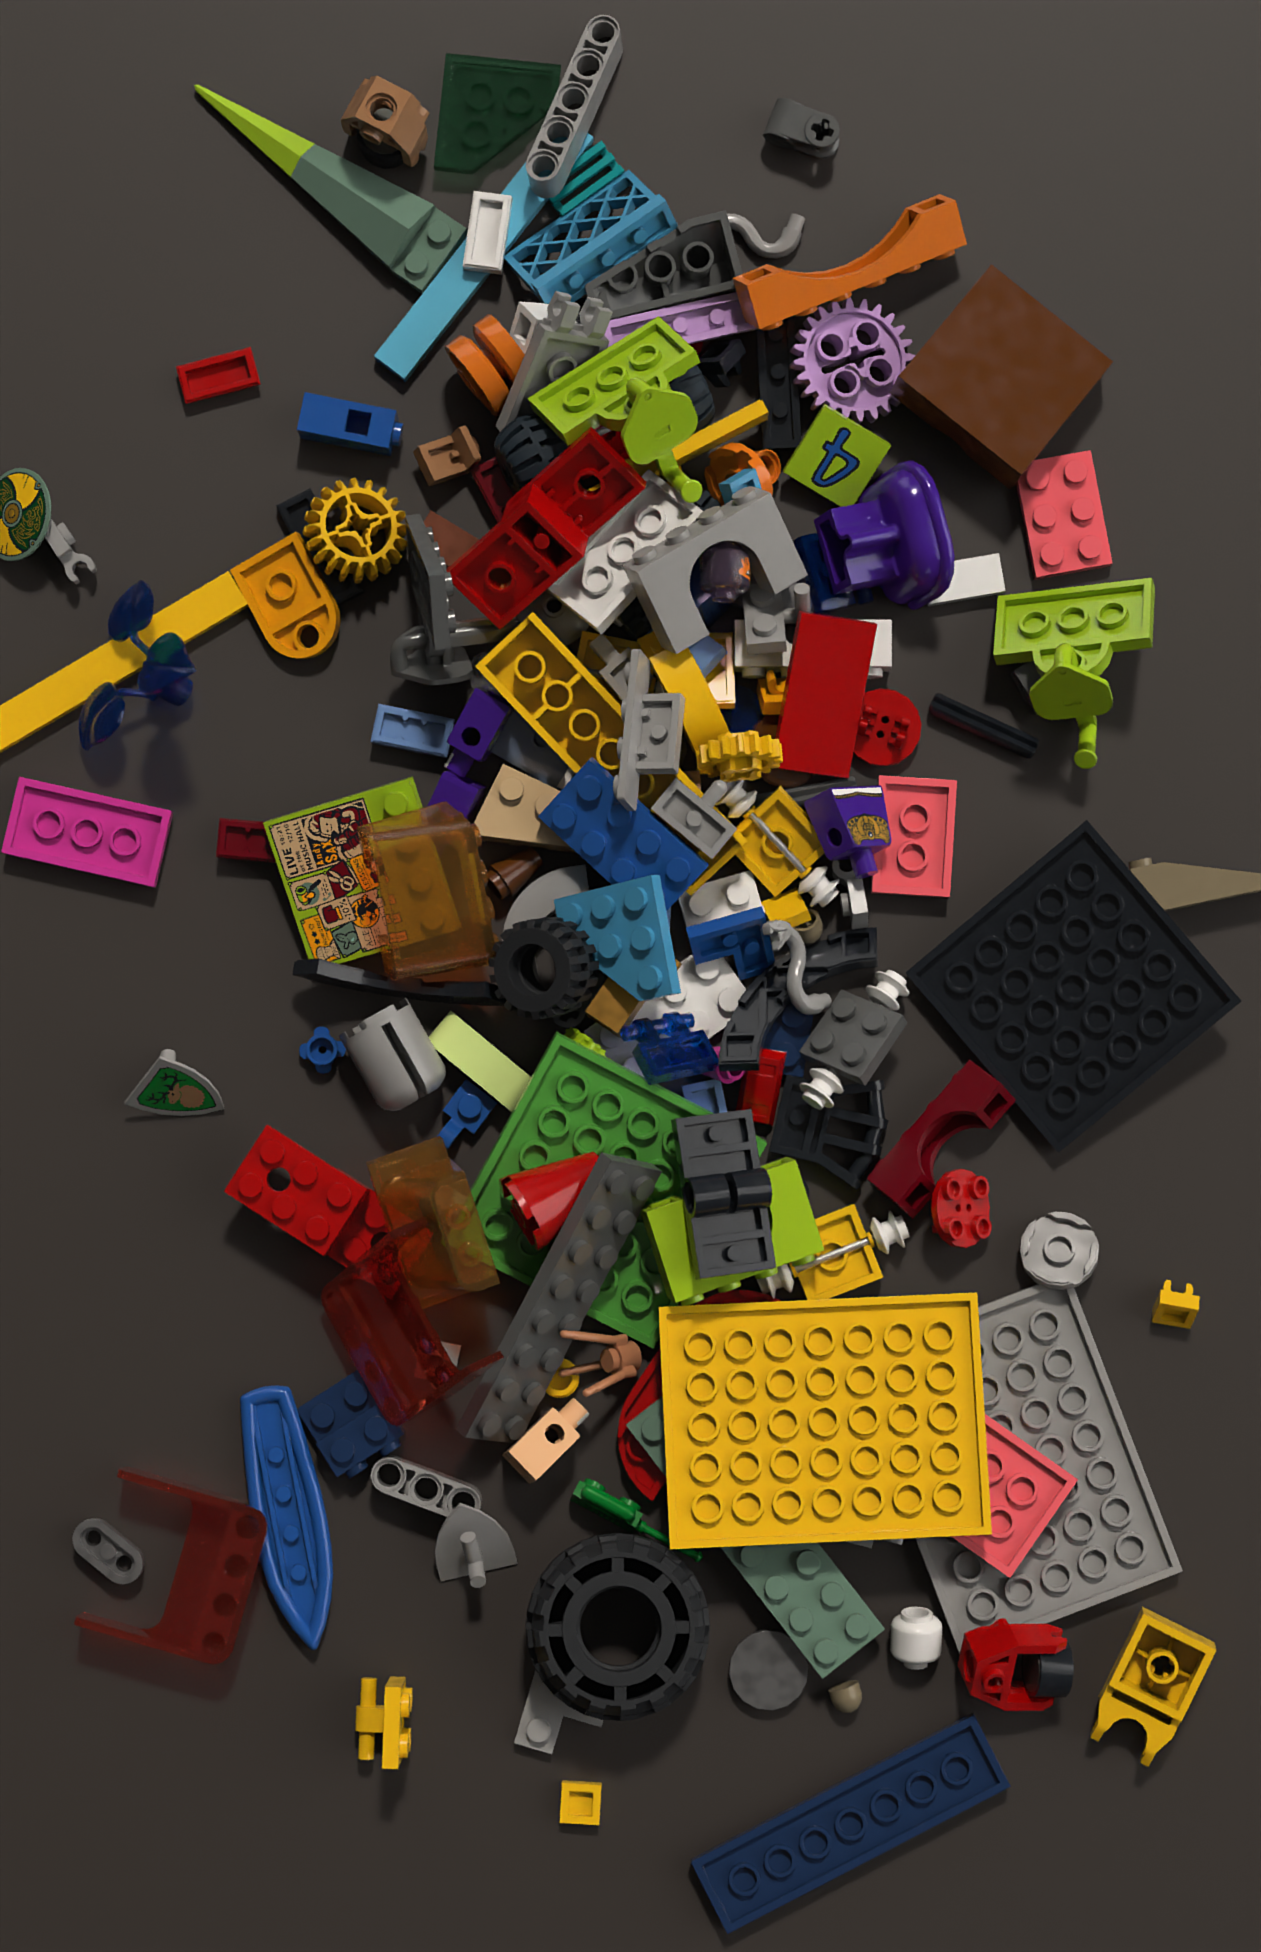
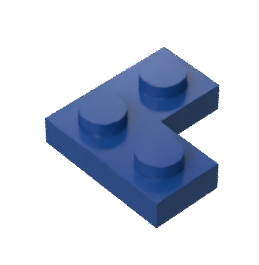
(736, 936)

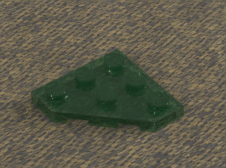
(489, 107)

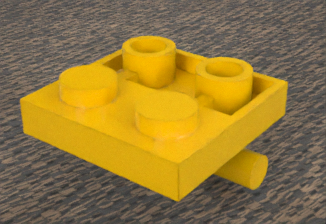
(384, 1719)

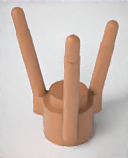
(619, 1358)

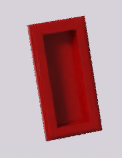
(218, 375)
(761, 1087)

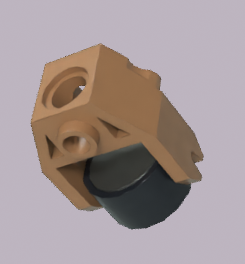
(386, 123)

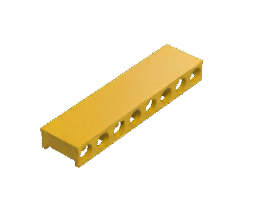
(577, 716)

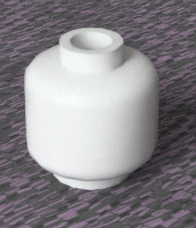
(916, 1637)

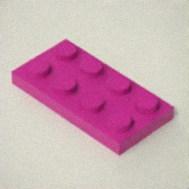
(87, 832)

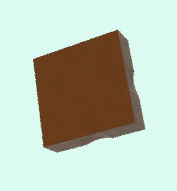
(1000, 376)

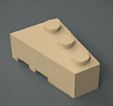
(513, 812)

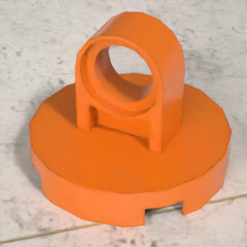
(735, 457)

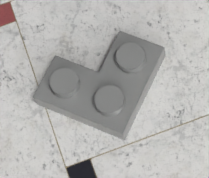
(543, 1718)

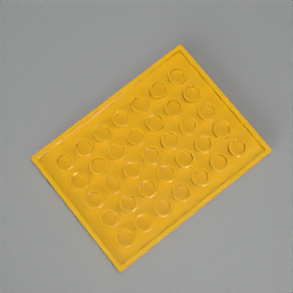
(824, 1420)

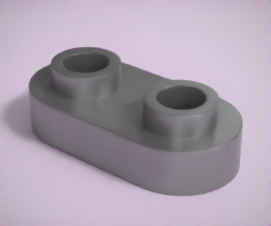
(108, 1551)

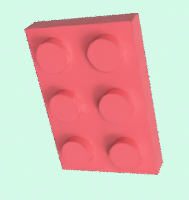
(1063, 516)
(921, 835)

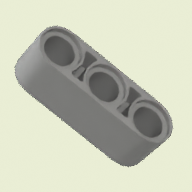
(406, 1487)

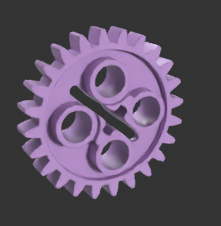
(839, 328)

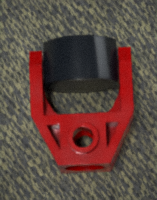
(990, 1659)

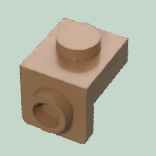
(448, 456)

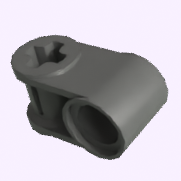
(797, 126)

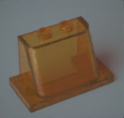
(452, 1250)

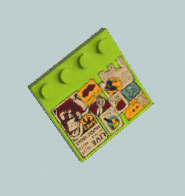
(325, 874)

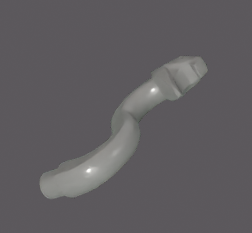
(782, 247)
(783, 932)

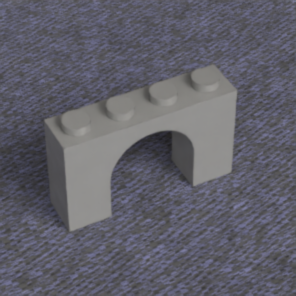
(663, 571)

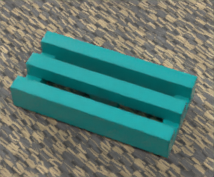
(607, 160)

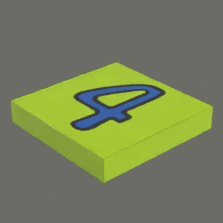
(836, 457)

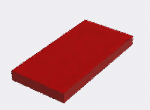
(824, 693)

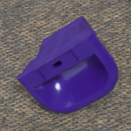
(891, 539)

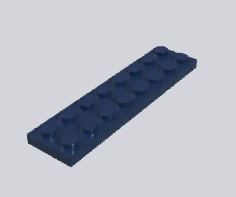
(850, 1823)

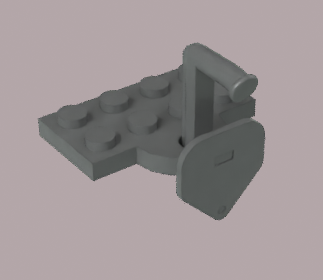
(439, 635)

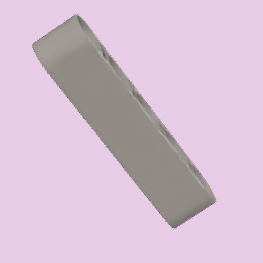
(574, 89)

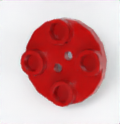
(900, 733)
(961, 1208)

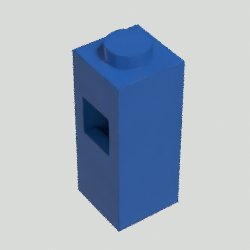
(349, 424)

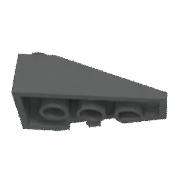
(678, 269)

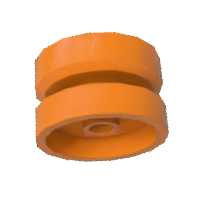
(487, 368)

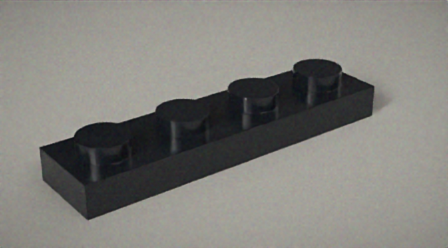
(777, 388)

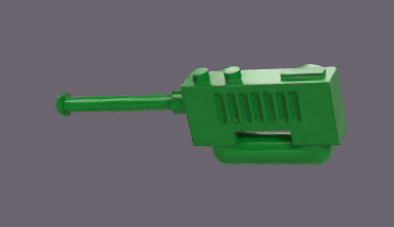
(619, 1511)

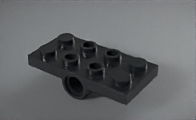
(724, 1193)

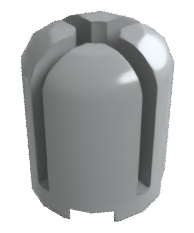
(395, 1057)

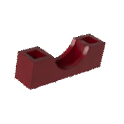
(967, 1102)

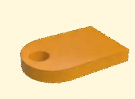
(287, 596)

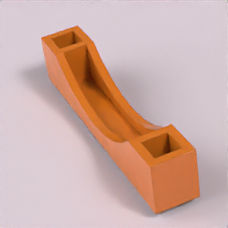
(921, 233)

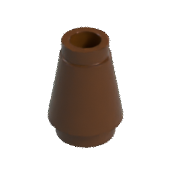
(513, 872)

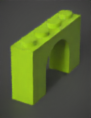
(791, 1227)

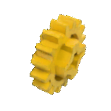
(739, 756)

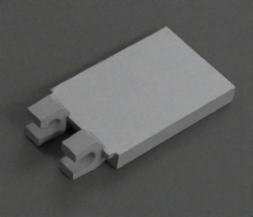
(556, 349)

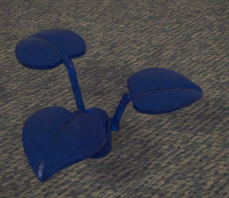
(162, 674)

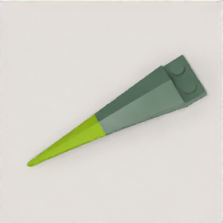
(390, 222)

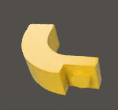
(682, 675)

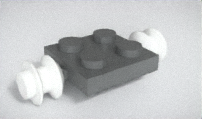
(853, 1038)

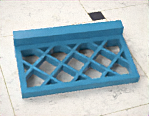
(603, 250)

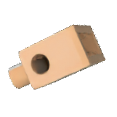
(534, 1453)

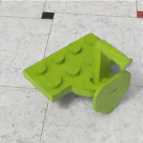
(630, 393)
(1073, 628)

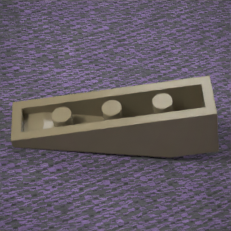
(1189, 885)

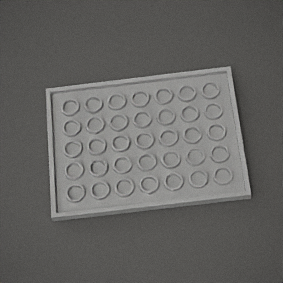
(1108, 1532)

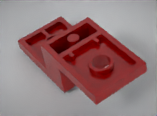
(545, 528)
(320, 1204)

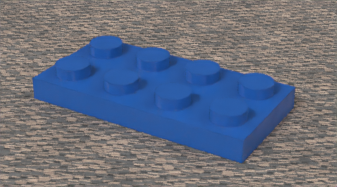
(620, 841)

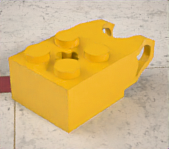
(1152, 1696)

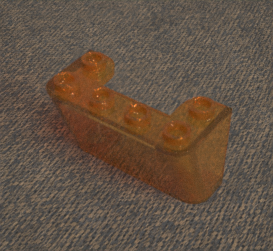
(430, 891)

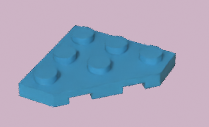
(629, 934)

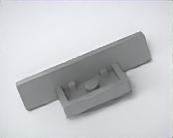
(649, 734)

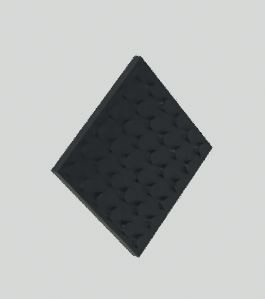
(1073, 986)

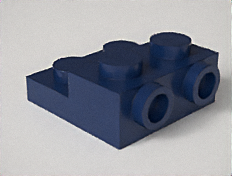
(349, 1426)

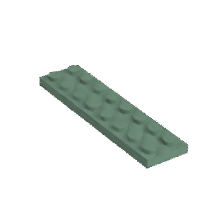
(791, 1579)

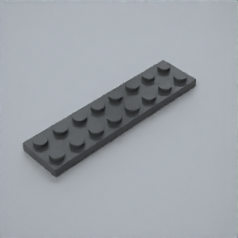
(559, 1298)

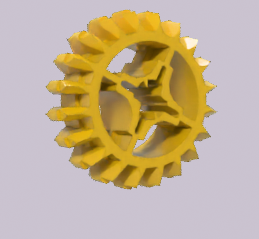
(383, 518)

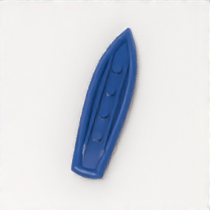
(288, 1493)

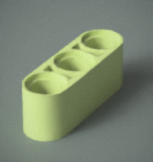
(480, 1060)

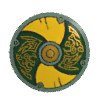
(23, 513)

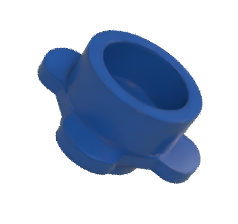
(311, 1050)

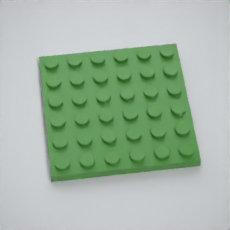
(570, 1109)

